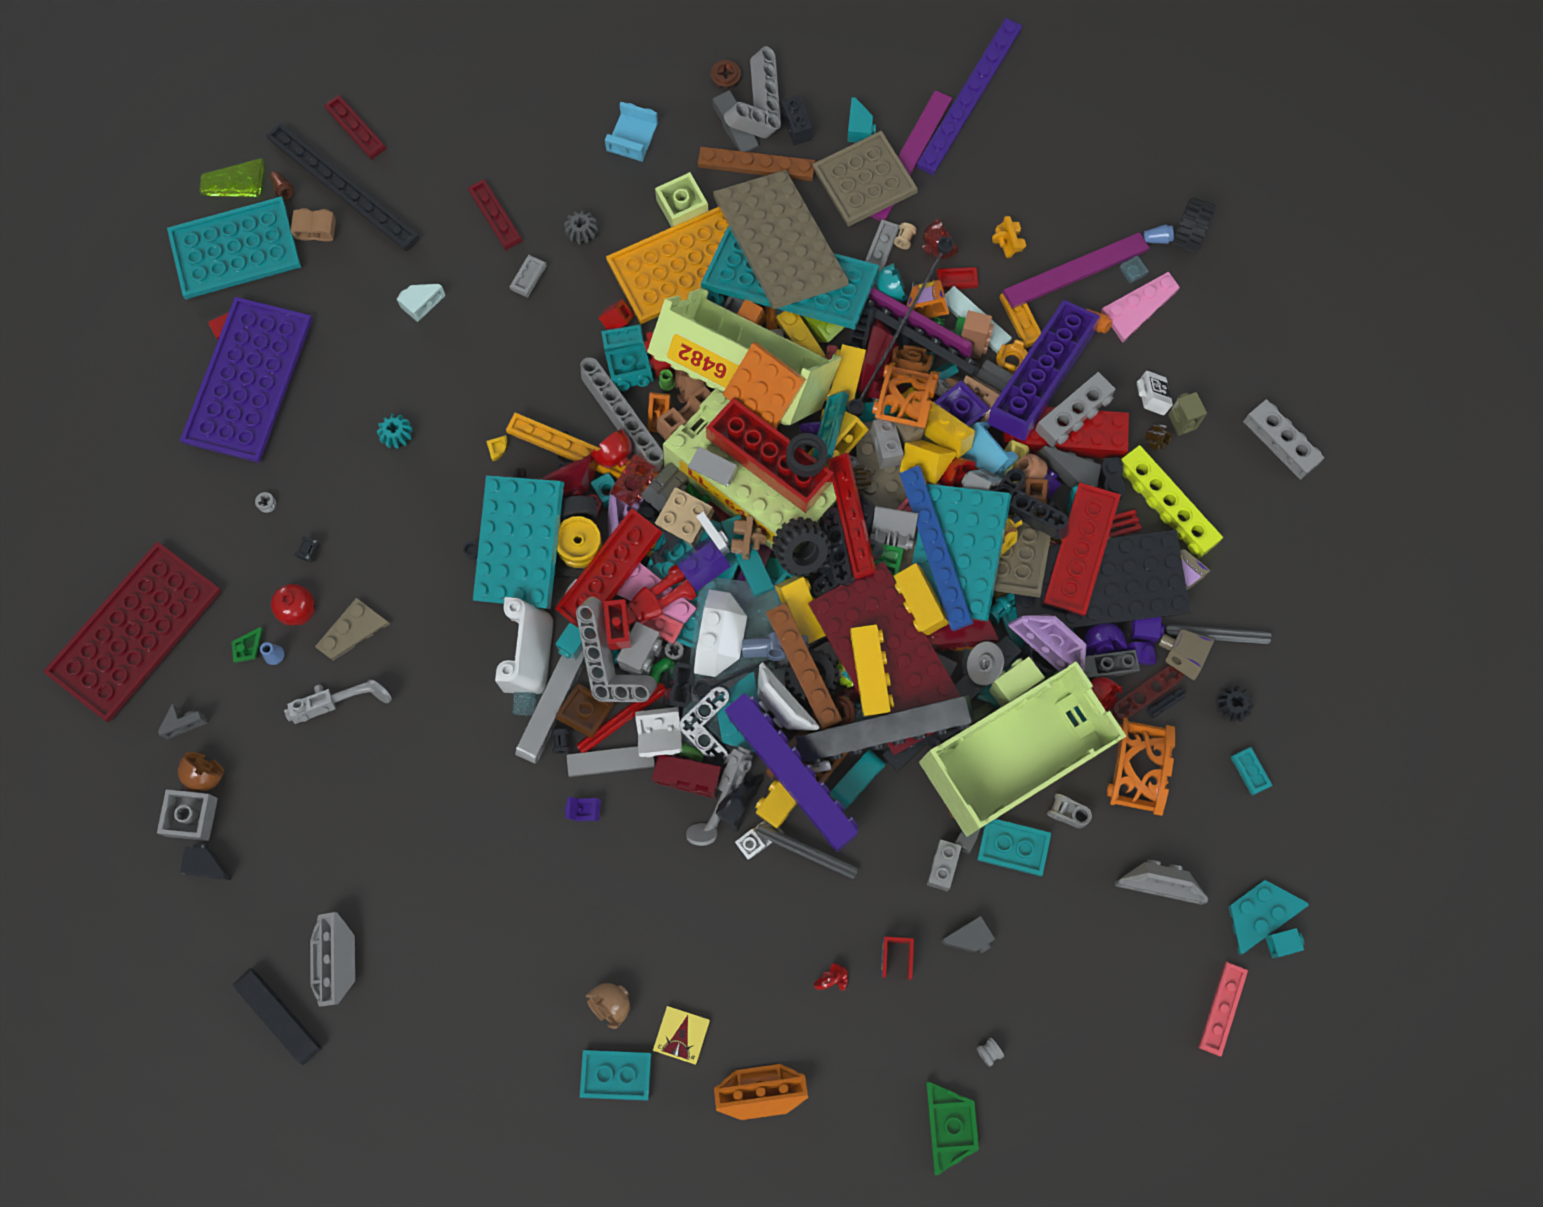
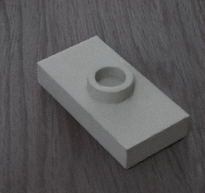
(528, 276)

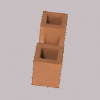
(977, 331)
(673, 419)

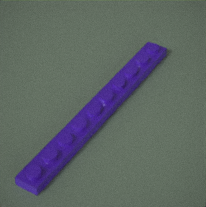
(969, 96)

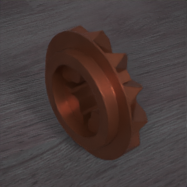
(718, 71)
(845, 704)

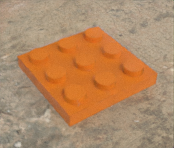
(764, 385)

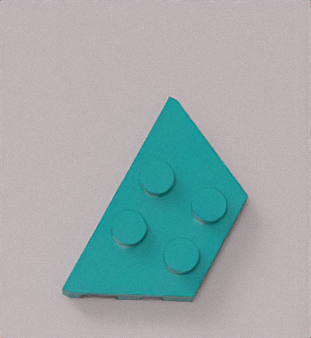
(729, 733)
(1261, 913)

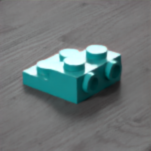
(629, 367)

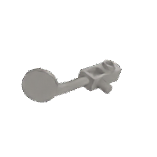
(323, 701)
(737, 765)

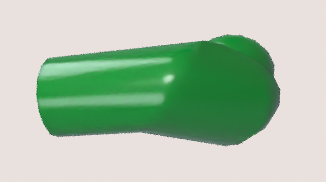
(660, 667)

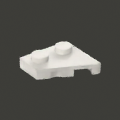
(717, 537)

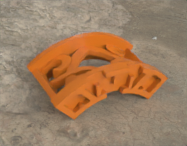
(917, 410)
(1163, 741)

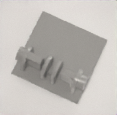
(894, 527)

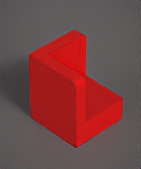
(616, 315)

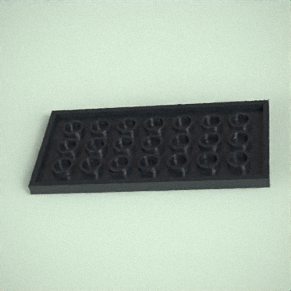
(1135, 581)

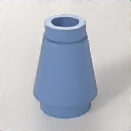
(1161, 234)
(272, 653)

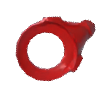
(837, 974)

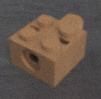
(983, 390)

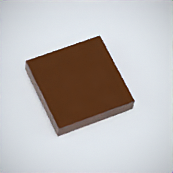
(584, 711)

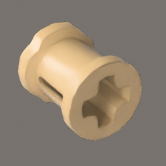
(905, 235)

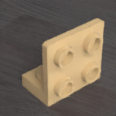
(680, 516)

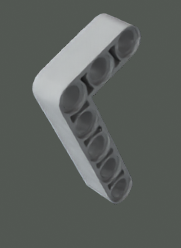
(764, 116)
(604, 683)

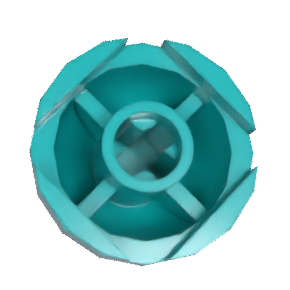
(890, 283)

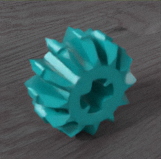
(402, 429)

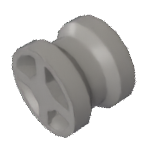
(990, 1052)

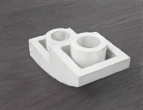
(752, 844)

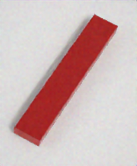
(852, 516)

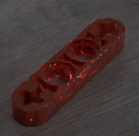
(1147, 692)

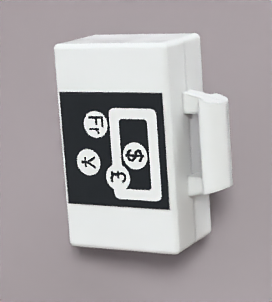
(1154, 392)

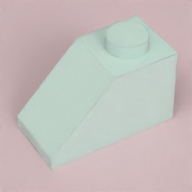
(420, 299)

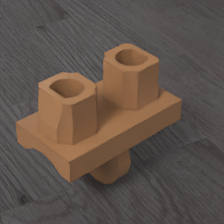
(745, 528)

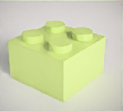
(681, 199)
(1017, 681)

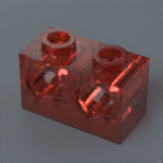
(631, 479)

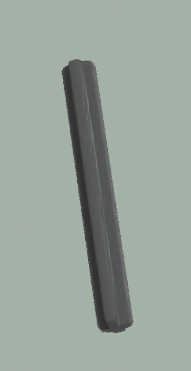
(1222, 633)
(806, 851)

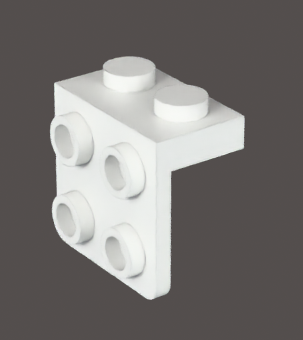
(658, 732)

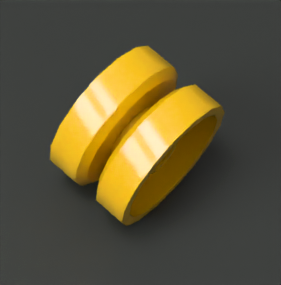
(575, 530)

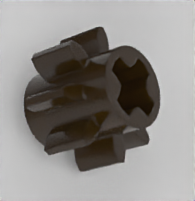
(1158, 437)
(862, 477)

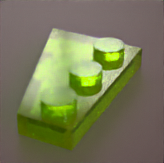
(235, 180)

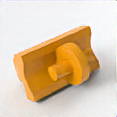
(1007, 238)

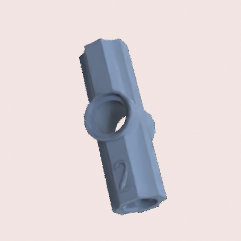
(766, 647)

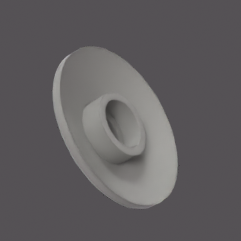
(979, 660)

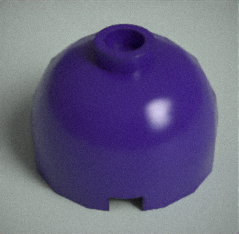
(1104, 639)

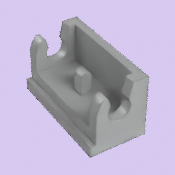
(713, 466)

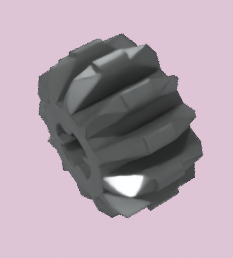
(581, 227)

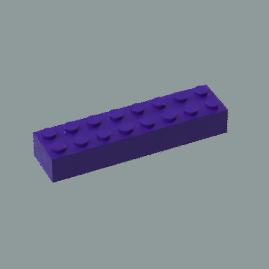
(1043, 370)
(791, 773)

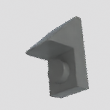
(176, 724)

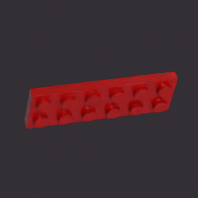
(1082, 549)
(611, 564)

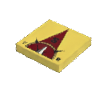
(681, 1035)

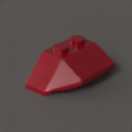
(878, 344)
(575, 476)

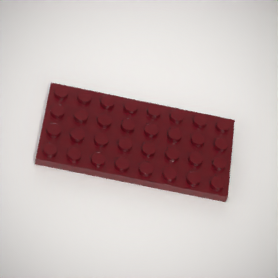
(132, 632)
(912, 663)

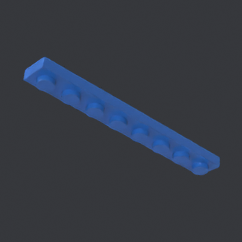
(936, 549)

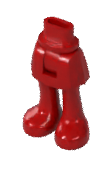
(645, 605)

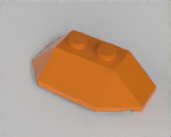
(760, 1092)

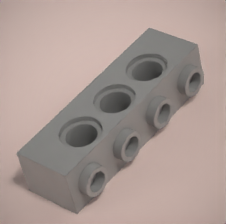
(1096, 387)
(1283, 449)

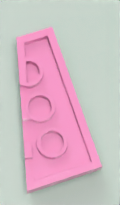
(1140, 305)
(678, 610)

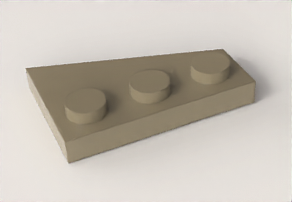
(350, 629)

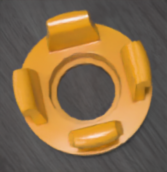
(1016, 349)

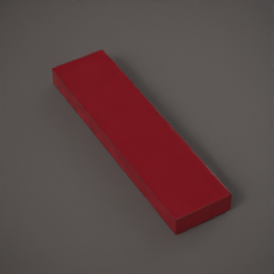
(355, 127)
(495, 214)

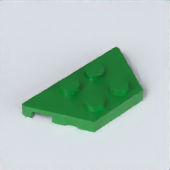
(951, 1127)

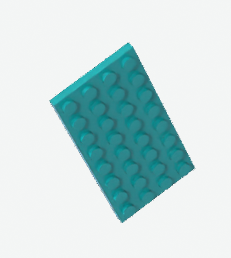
(732, 276)

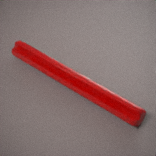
(619, 720)

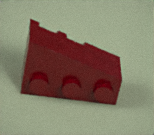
(965, 637)
(687, 775)

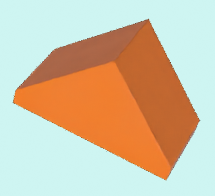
(658, 405)

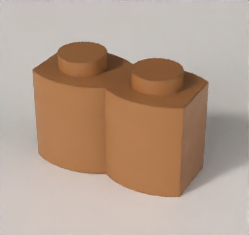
(313, 225)

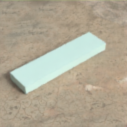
(959, 306)

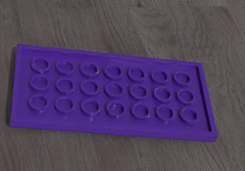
(246, 379)

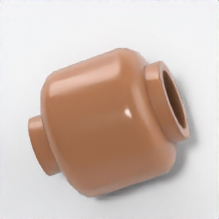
(1032, 467)

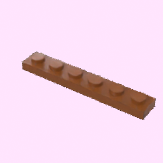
(755, 163)
(803, 665)

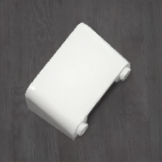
(533, 649)

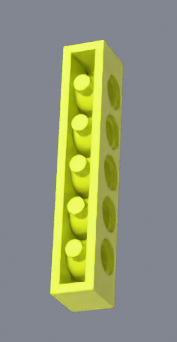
(1169, 491)

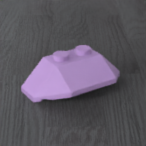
(1051, 640)

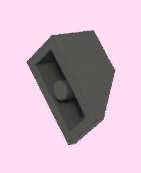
(971, 937)

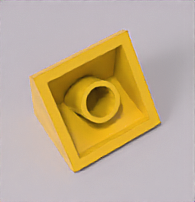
(930, 457)

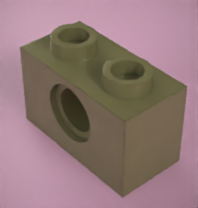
(1187, 413)

